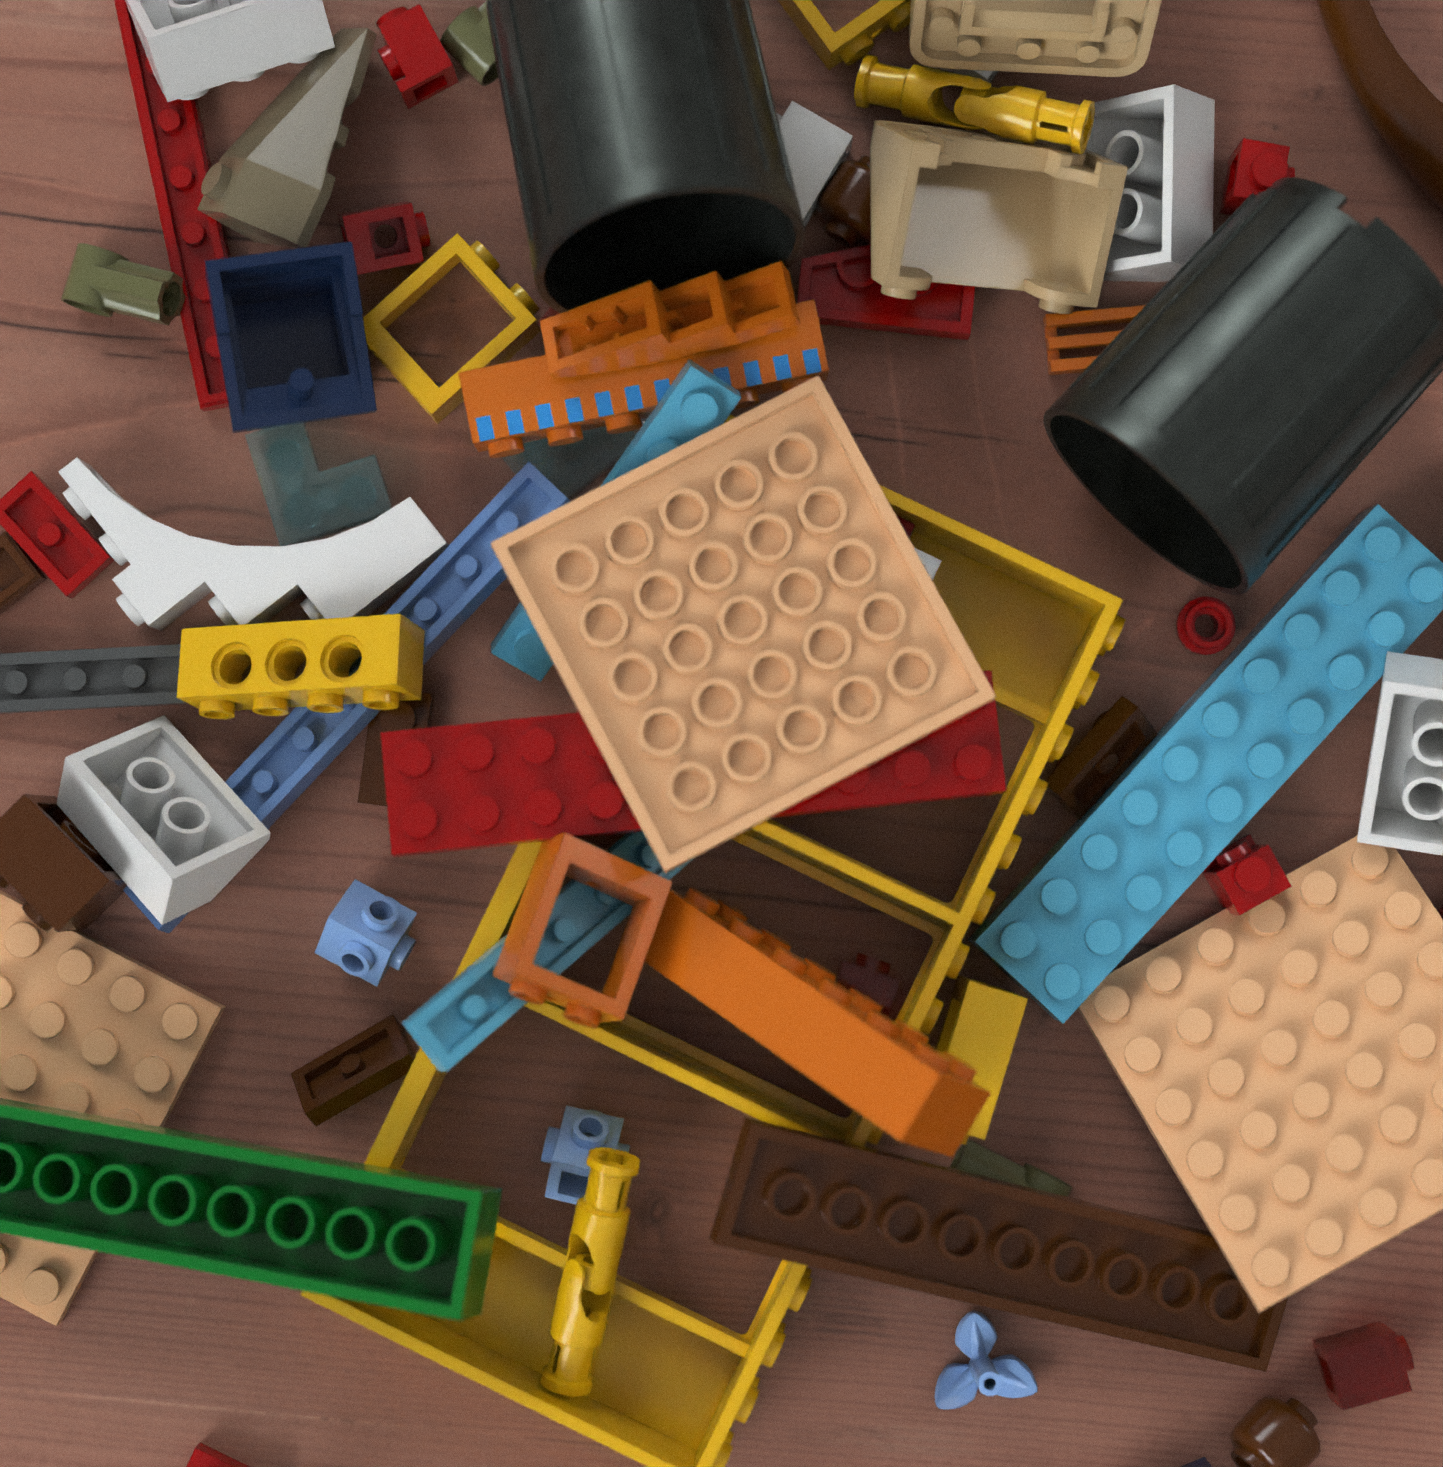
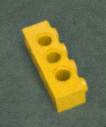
(218, 656)

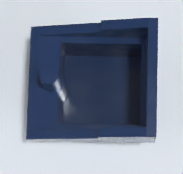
(291, 336)

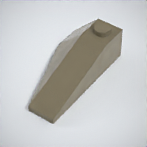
(275, 173)

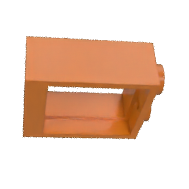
(608, 874)

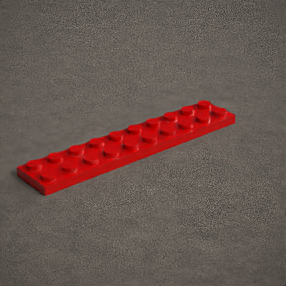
(548, 778)

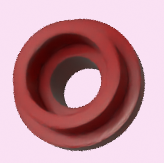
(1223, 622)

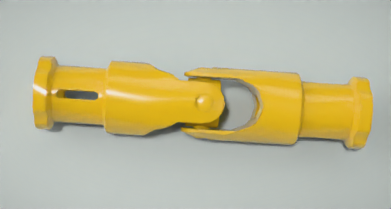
(1006, 111)
(590, 1266)

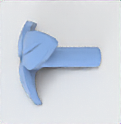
(1001, 1376)

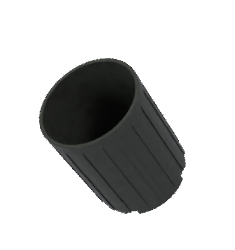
(642, 143)
(1254, 382)

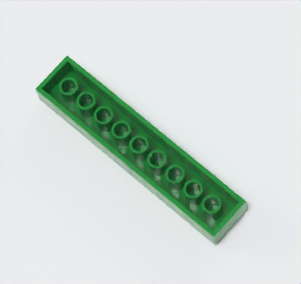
(246, 1210)

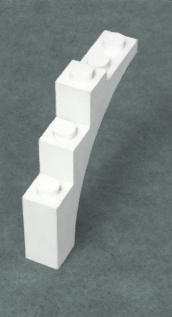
(251, 584)

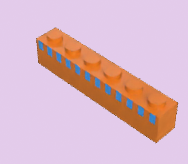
(525, 404)

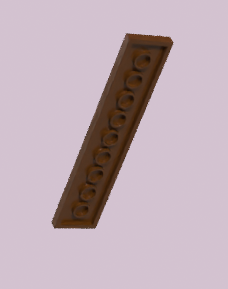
(988, 1244)

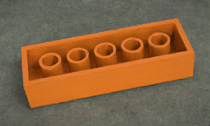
(815, 1023)

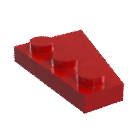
(852, 299)

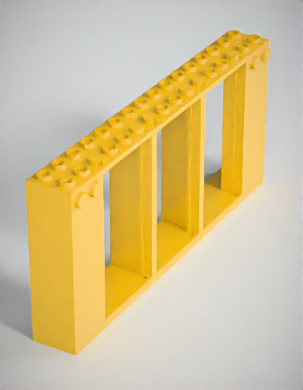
(664, 1373)

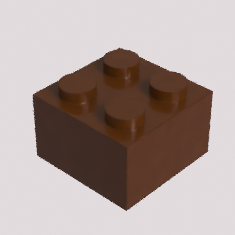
(54, 866)

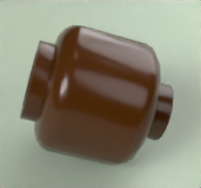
(847, 203)
(1275, 1435)

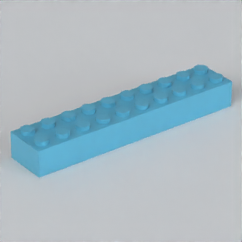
(1214, 764)

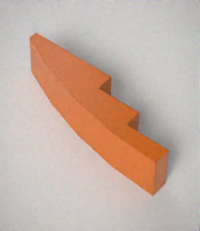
(669, 324)

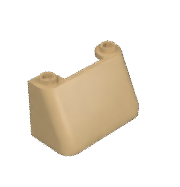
(1034, 35)
(990, 214)

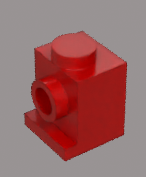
(415, 54)
(1252, 170)
(410, 236)
(1245, 875)

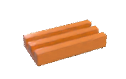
(1081, 319)

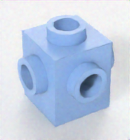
(367, 933)
(569, 1148)

